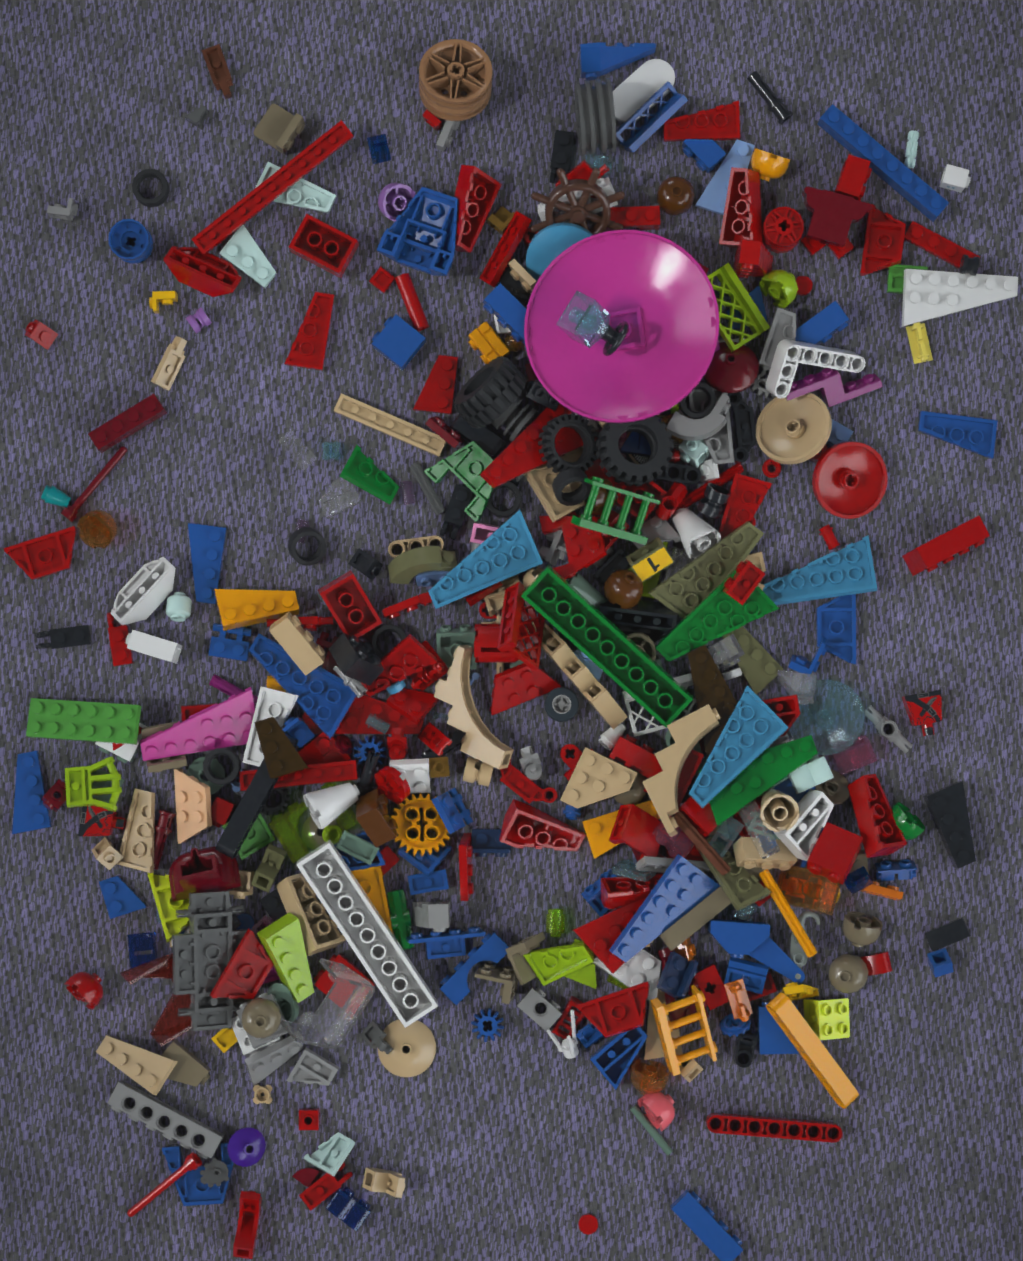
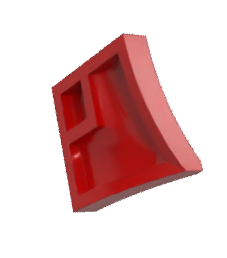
(322, 750)

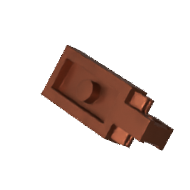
(218, 69)

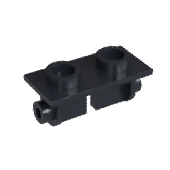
(539, 394)

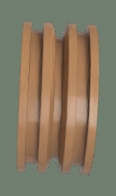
(454, 70)

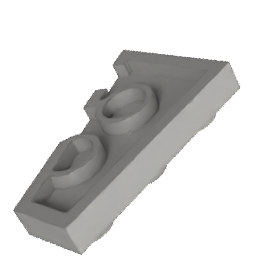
(781, 328)

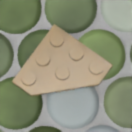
(597, 780)

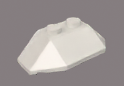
(144, 592)

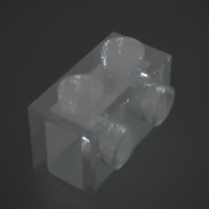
(726, 652)

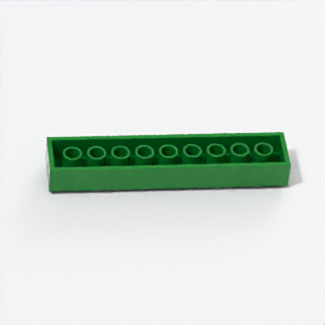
(607, 646)

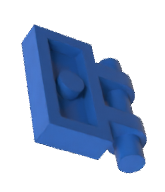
(230, 648)
(448, 812)

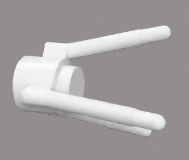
(568, 1045)

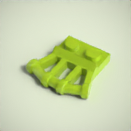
(79, 785)

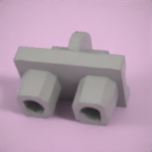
(557, 549)
(530, 763)

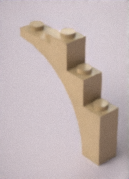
(464, 716)

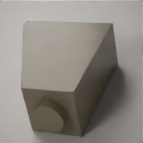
(189, 1068)

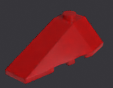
(533, 828)
(624, 890)

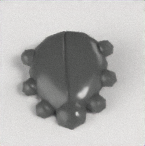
(214, 1173)

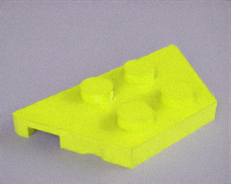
(166, 907)

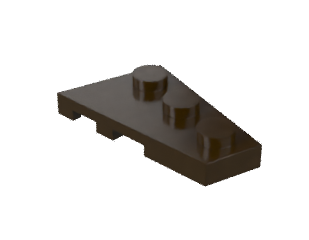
(277, 749)

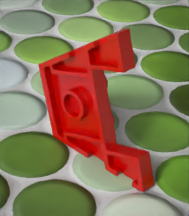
(581, 544)

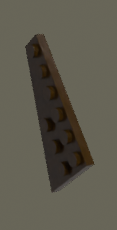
(712, 690)

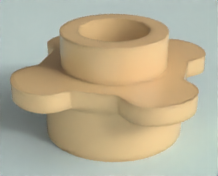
(262, 1099)

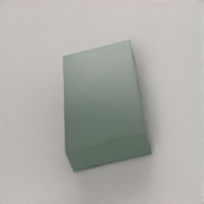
(357, 847)

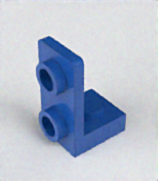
(801, 663)
(298, 729)

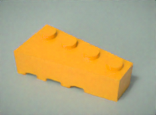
(600, 828)

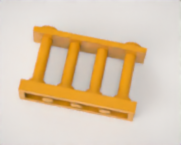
(664, 1028)

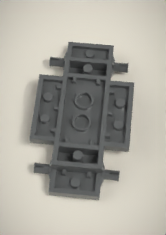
(203, 956)

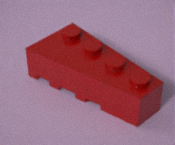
(752, 259)
(944, 546)
(875, 817)

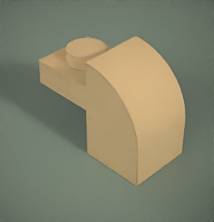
(384, 1181)

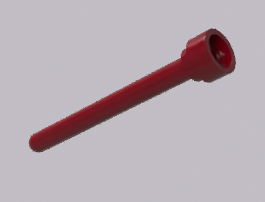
(71, 511)

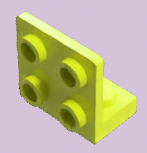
(828, 1017)

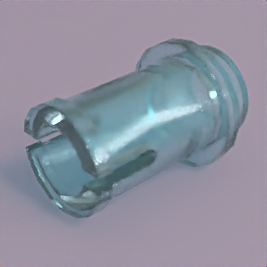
(377, 723)

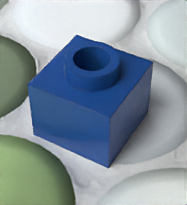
(940, 962)

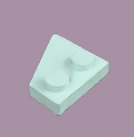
(331, 1153)

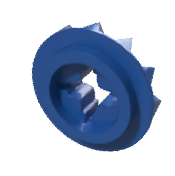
(727, 1028)

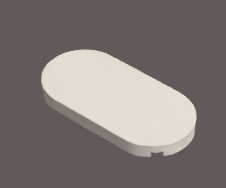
(640, 87)

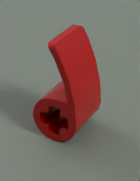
(878, 963)

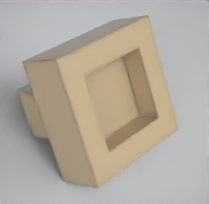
(691, 1070)

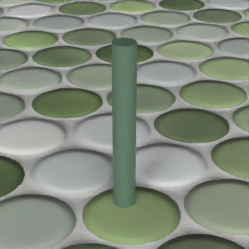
(651, 1130)

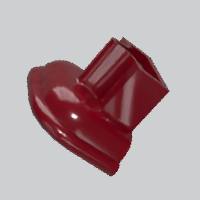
(832, 215)
(202, 872)

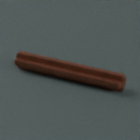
(701, 843)

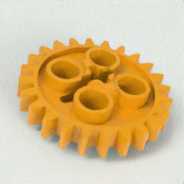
(406, 824)

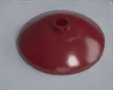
(732, 375)

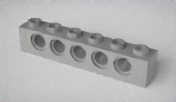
(118, 1103)

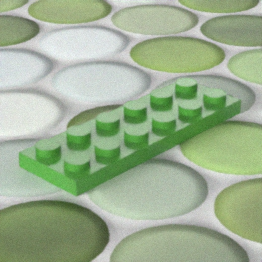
(83, 721)

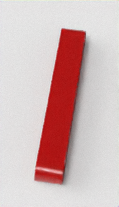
(782, 1132)

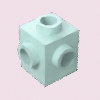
(694, 452)

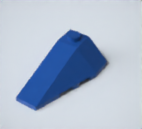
(600, 59)

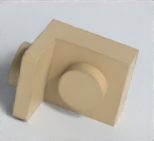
(106, 853)

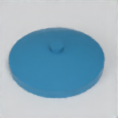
(550, 243)

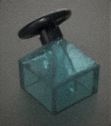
(589, 322)

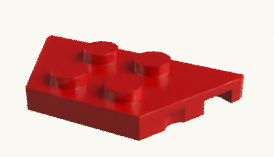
(882, 242)
(44, 554)
(518, 686)
(244, 971)
(618, 1010)

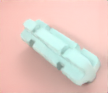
(911, 149)

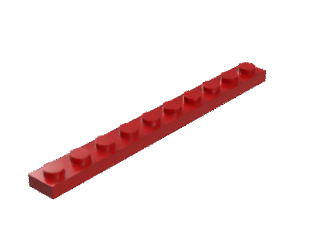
(272, 187)

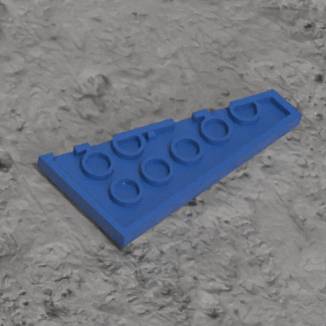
(319, 692)

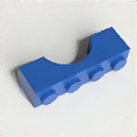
(492, 949)

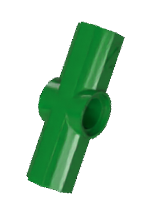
(400, 917)

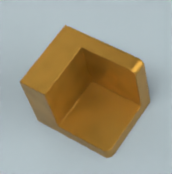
(500, 220)

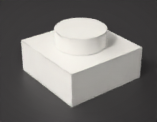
(709, 471)

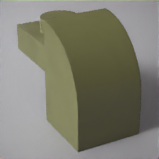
(269, 868)

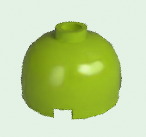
(780, 286)

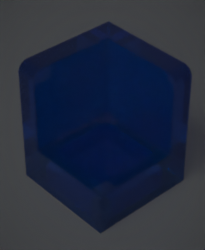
(379, 149)
(858, 880)

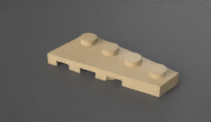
(139, 1064)

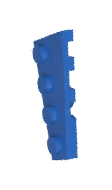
(29, 789)

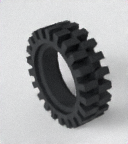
(548, 443)

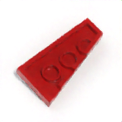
(710, 124)

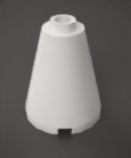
(694, 532)
(330, 802)

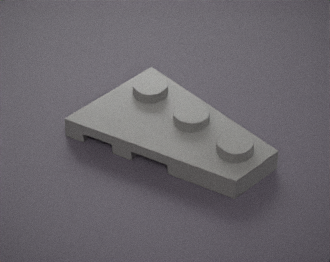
(271, 1058)

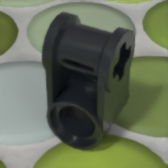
(745, 1046)

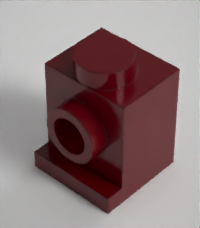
(50, 801)

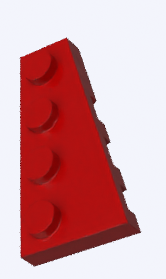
(312, 339)
(743, 502)
(401, 662)

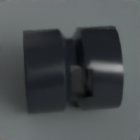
(714, 499)

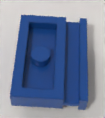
(752, 973)

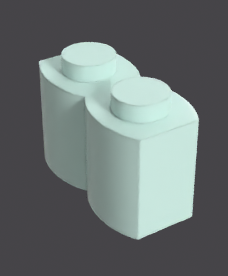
(811, 774)

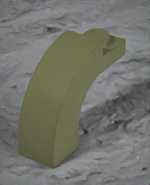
(420, 560)

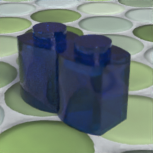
(349, 1208)

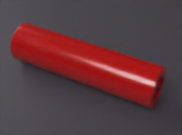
(411, 302)

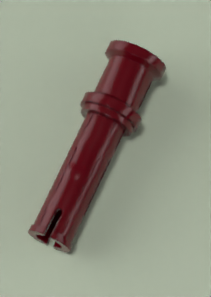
(162, 830)

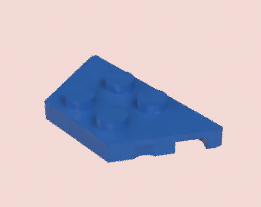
(838, 624)

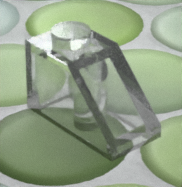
(799, 683)

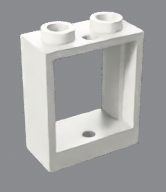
(153, 646)

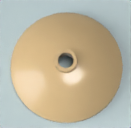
(421, 1045)

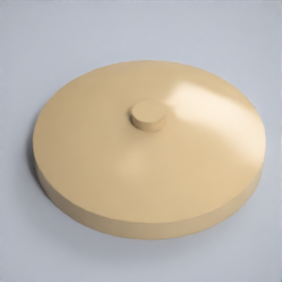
(793, 428)

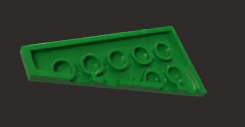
(713, 619)
(761, 776)

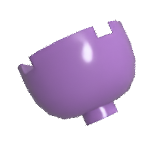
(394, 199)

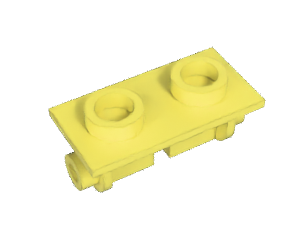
(919, 343)

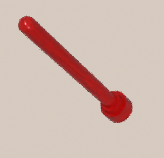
(191, 1163)

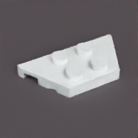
(637, 970)

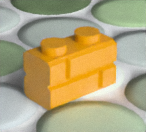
(487, 343)

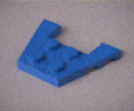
(189, 1185)

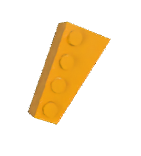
(250, 607)

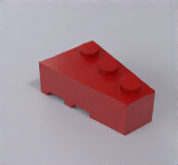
(636, 756)

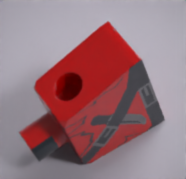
(924, 710)
(99, 822)

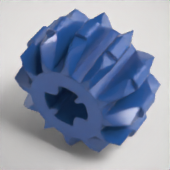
(368, 744)
(480, 1024)

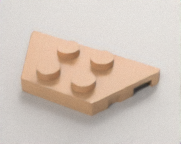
(192, 806)

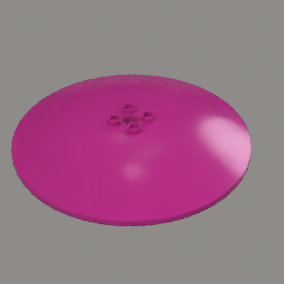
(669, 321)

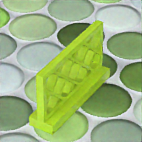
(740, 301)

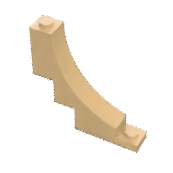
(581, 677)
(663, 786)

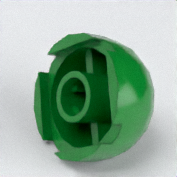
(909, 825)

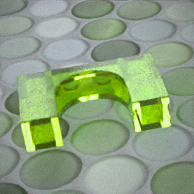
(287, 832)

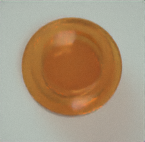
(512, 344)

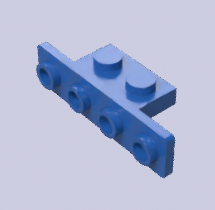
(445, 944)

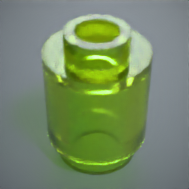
(555, 922)

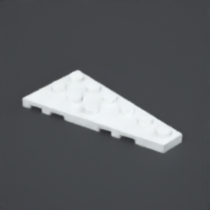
(942, 293)

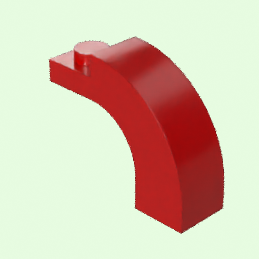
(247, 1224)

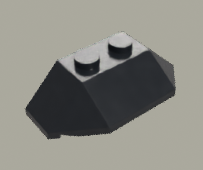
(645, 617)

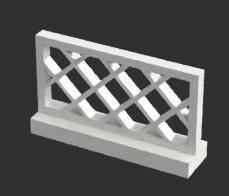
(684, 681)

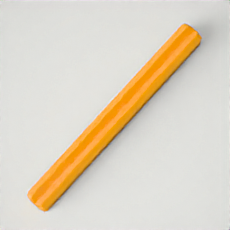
(788, 913)

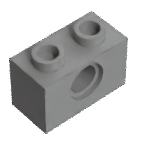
(544, 1019)

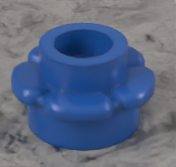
(572, 812)

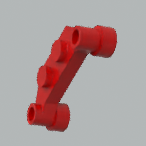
(524, 786)

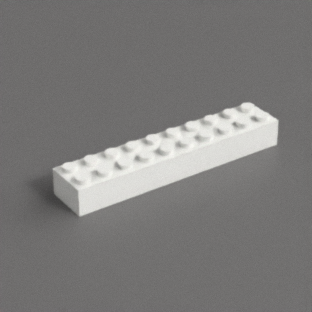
(367, 933)

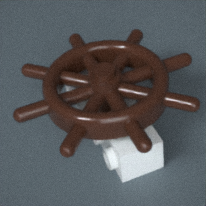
(577, 205)

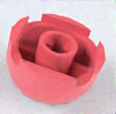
(658, 1109)

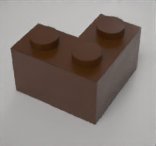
(374, 817)

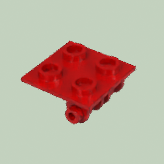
(430, 673)

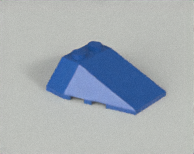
(424, 233)

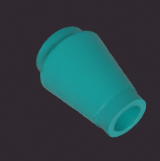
(55, 496)

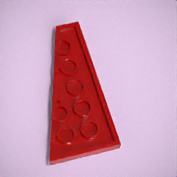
(358, 714)

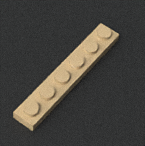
(389, 425)

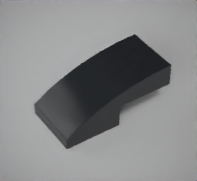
(947, 934)

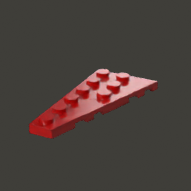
(523, 452)
(603, 932)

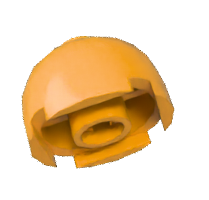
(768, 164)

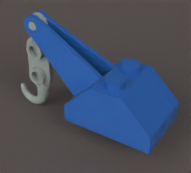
(754, 939)

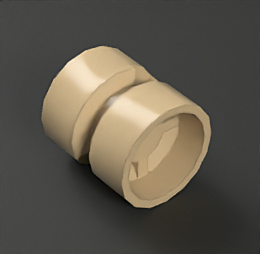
(477, 772)

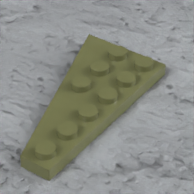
(701, 576)

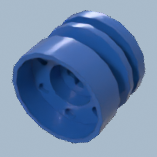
(120, 238)

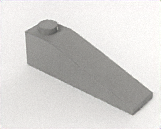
(719, 444)

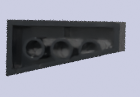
(952, 821)

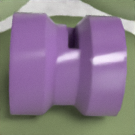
(202, 317)

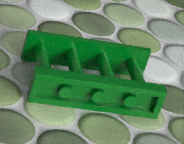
(602, 524)

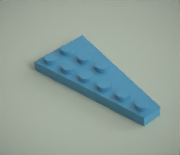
(499, 557)
(830, 576)
(743, 739)

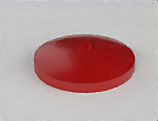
(850, 479)

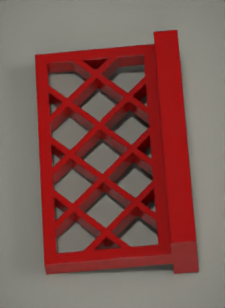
(512, 623)

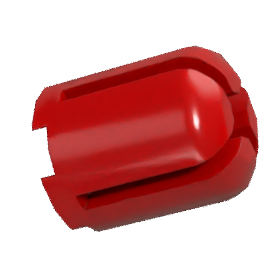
(486, 645)

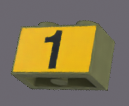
(650, 559)

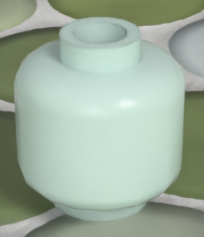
(178, 607)

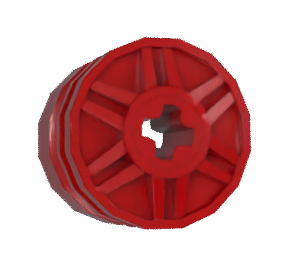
(773, 236)

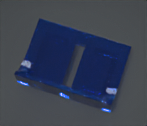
(141, 942)

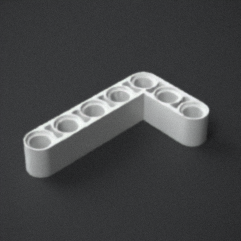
(846, 361)

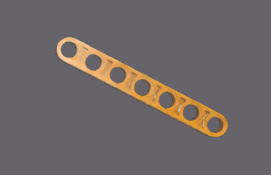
(812, 1050)

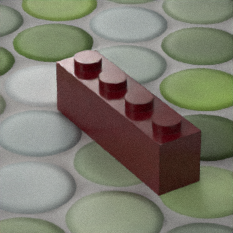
(127, 423)

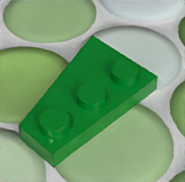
(365, 475)

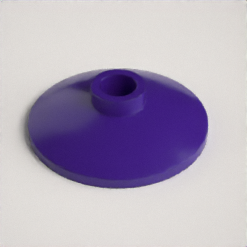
(240, 1141)

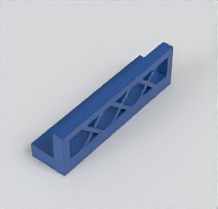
(655, 122)

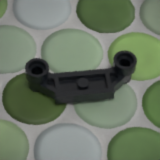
(744, 427)

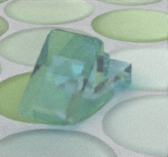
(726, 835)

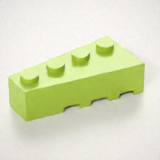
(287, 952)

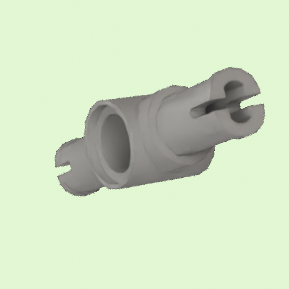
(895, 736)

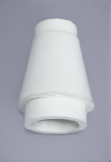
(610, 736)

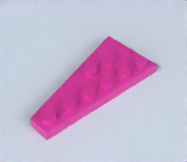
(212, 728)

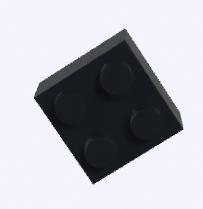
(356, 659)

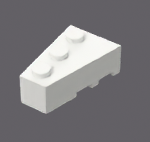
(813, 815)

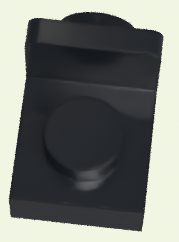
(365, 564)

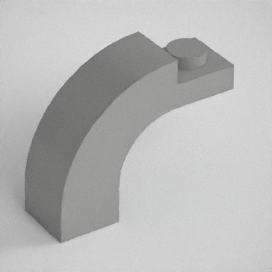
(701, 428)

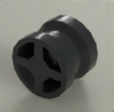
(969, 265)

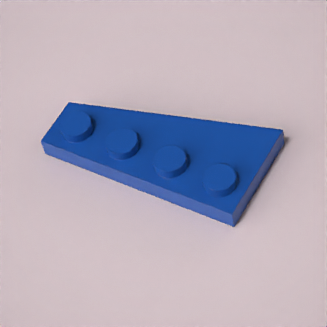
(965, 432)
(206, 555)

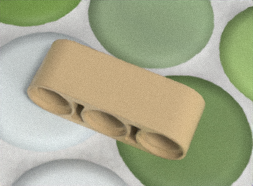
(407, 543)

